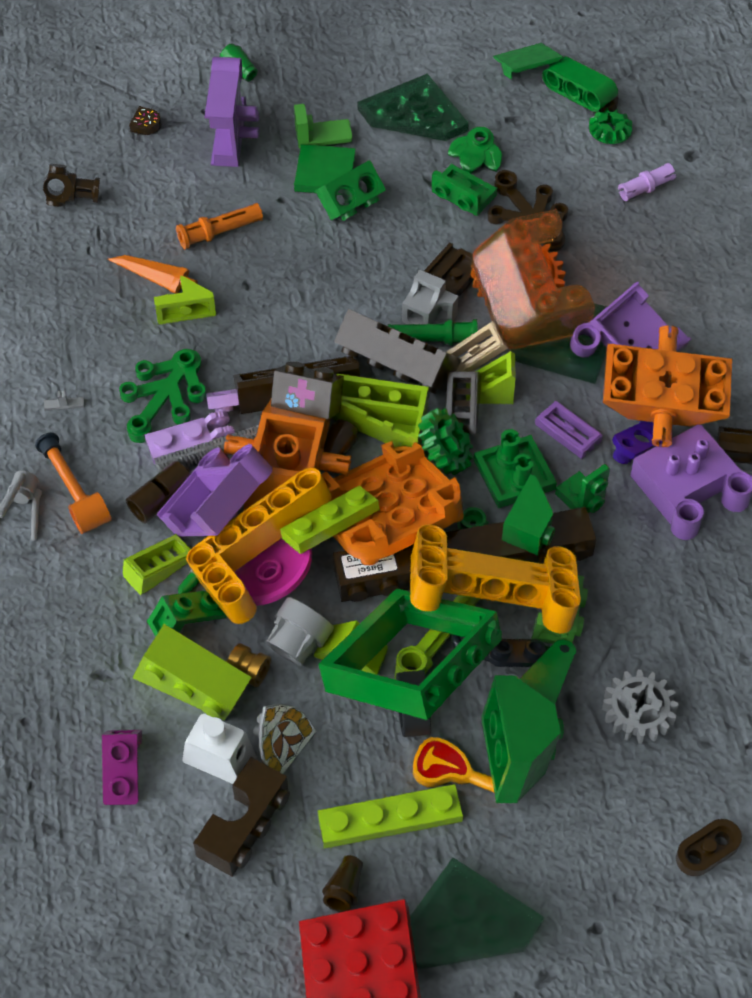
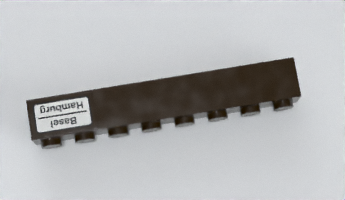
(362, 581)

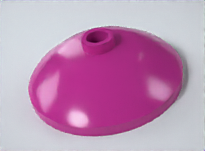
(274, 572)

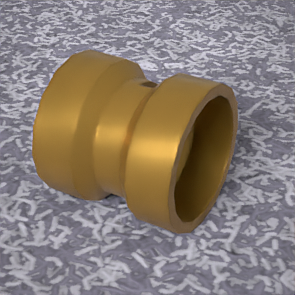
(250, 663)

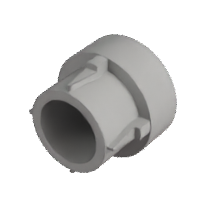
(298, 631)

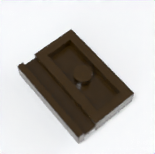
(453, 267)

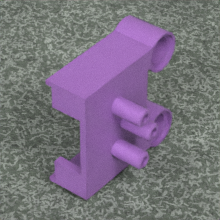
(228, 111)
(625, 322)
(688, 474)
(214, 492)

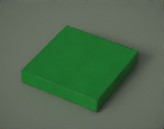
(321, 165)

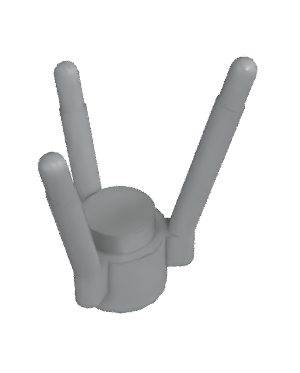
(21, 491)

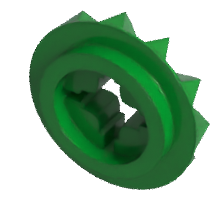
(604, 133)

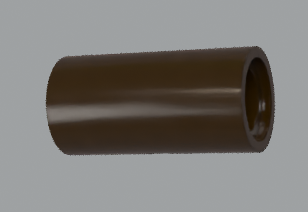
(156, 492)

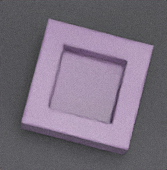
(222, 400)

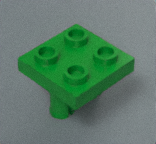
(509, 465)

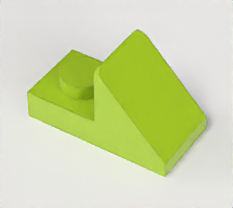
(190, 304)

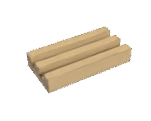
(482, 353)

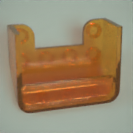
(521, 287)

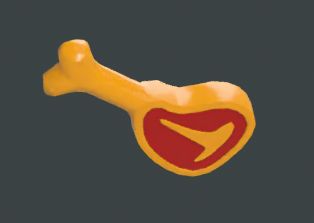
(443, 762)

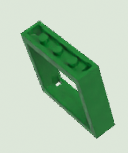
(343, 665)

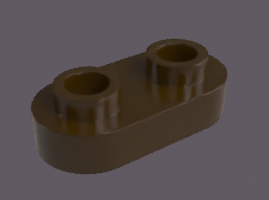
(707, 849)

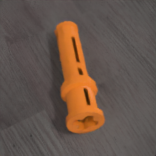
(207, 228)

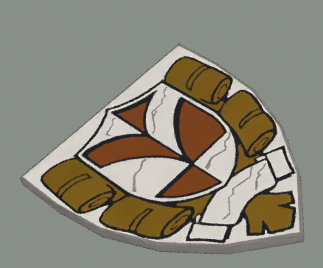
(282, 735)

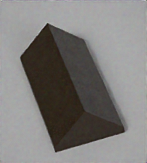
(255, 387)

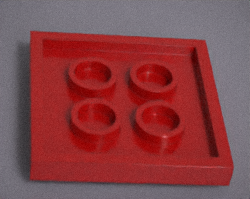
(360, 953)

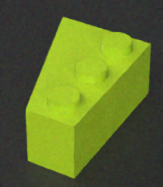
(384, 409)
(191, 674)

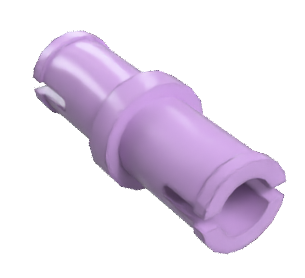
(646, 181)

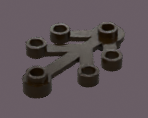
(507, 186)

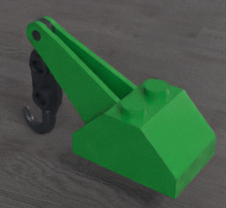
(522, 714)

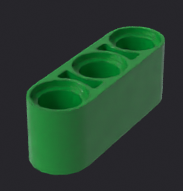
(580, 84)

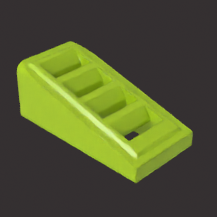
(142, 576)

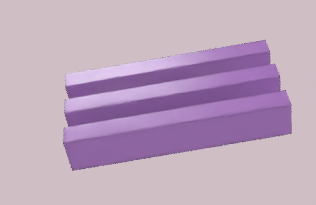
(565, 433)

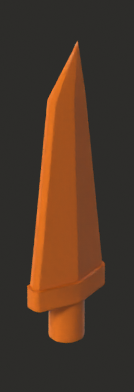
(159, 273)

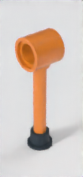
(87, 511)

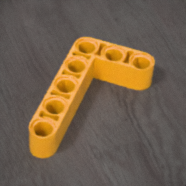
(250, 534)

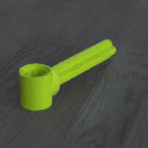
(421, 654)

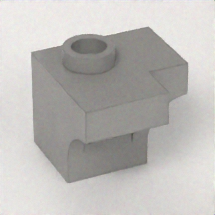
(429, 301)

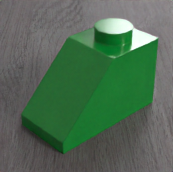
(529, 519)

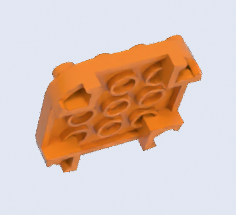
(409, 496)

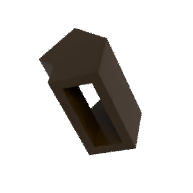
(736, 443)

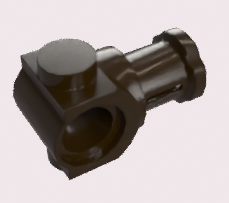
(72, 188)

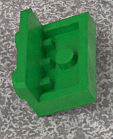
(463, 189)

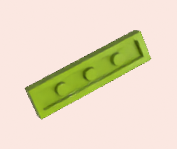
(389, 816)

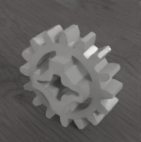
(653, 716)

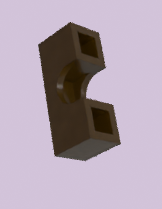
(229, 843)

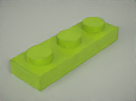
(329, 519)

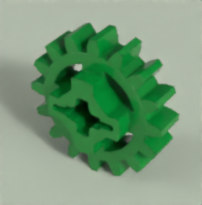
(445, 441)

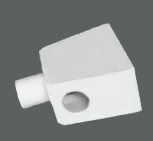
(214, 748)

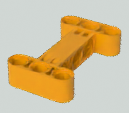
(483, 576)

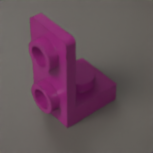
(120, 766)

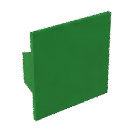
(527, 58)

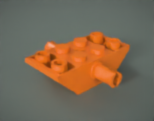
(667, 385)
(291, 433)

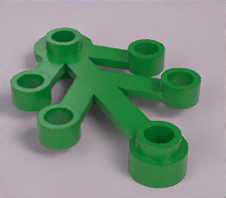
(163, 390)

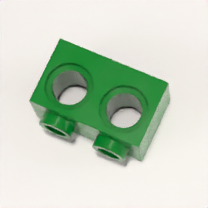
(349, 188)

